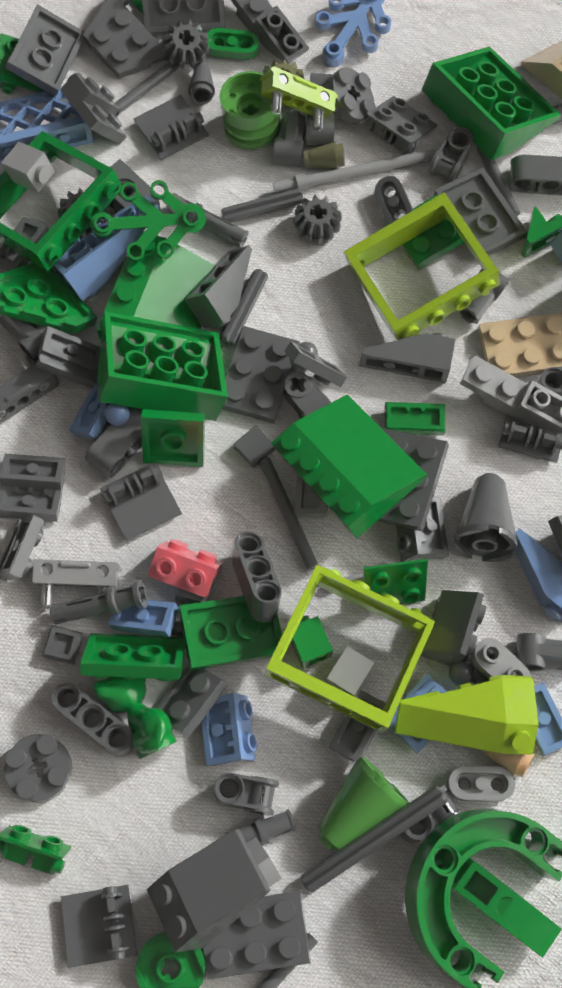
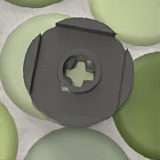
(360, 97)
(21, 759)

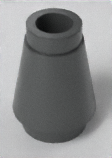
(201, 85)

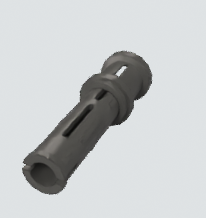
(112, 601)

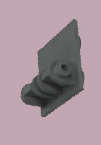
(401, 122)
(171, 127)
(530, 440)
(140, 501)
(98, 926)

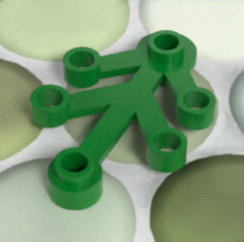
(152, 220)

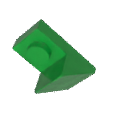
(540, 232)

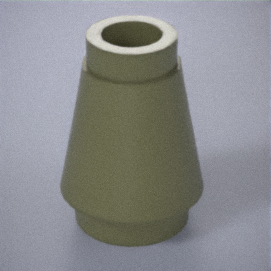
(325, 157)

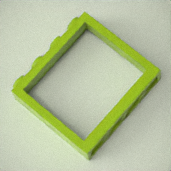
(403, 231)
(382, 605)

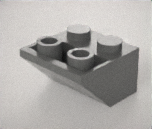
(455, 620)

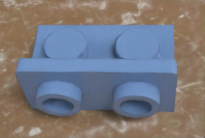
(229, 731)

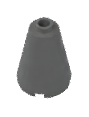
(487, 521)

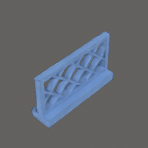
(70, 131)

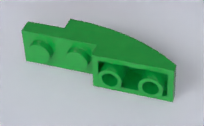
(504, 906)

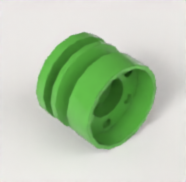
(248, 113)

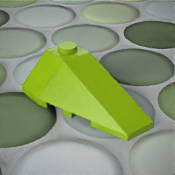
(482, 716)

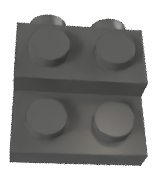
(94, 106)

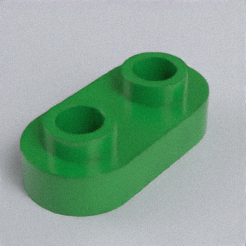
(234, 43)

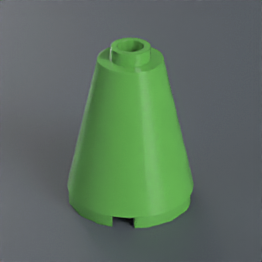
(359, 805)

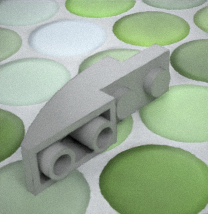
(514, 397)

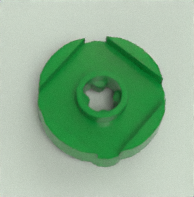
(152, 961)

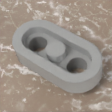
(503, 663)
(480, 783)

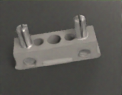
(73, 574)

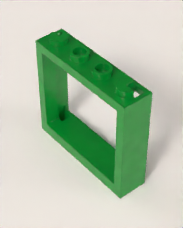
(75, 219)

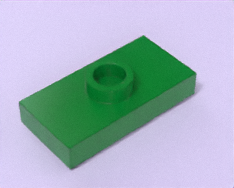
(415, 418)

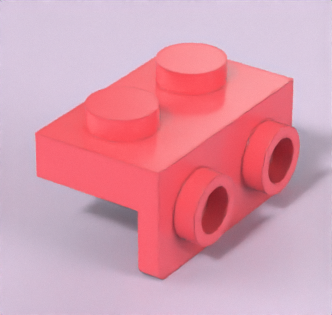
(184, 567)

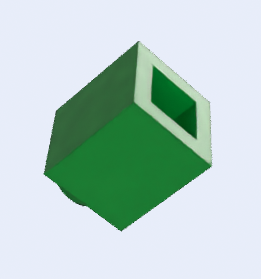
(311, 642)

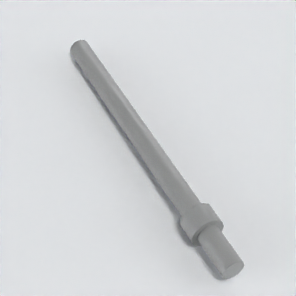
(303, 182)

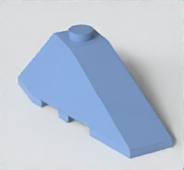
(94, 259)

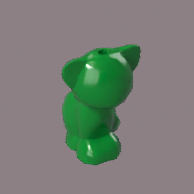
(148, 725)

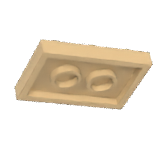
(523, 344)

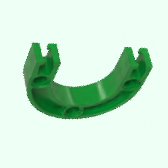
(430, 885)

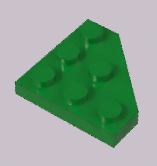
(43, 299)

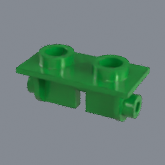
(48, 851)

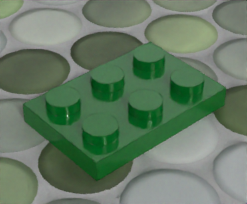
(225, 633)
(133, 657)

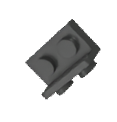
(425, 544)

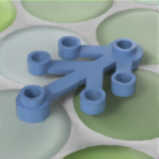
(333, 52)

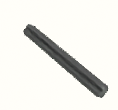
(374, 839)

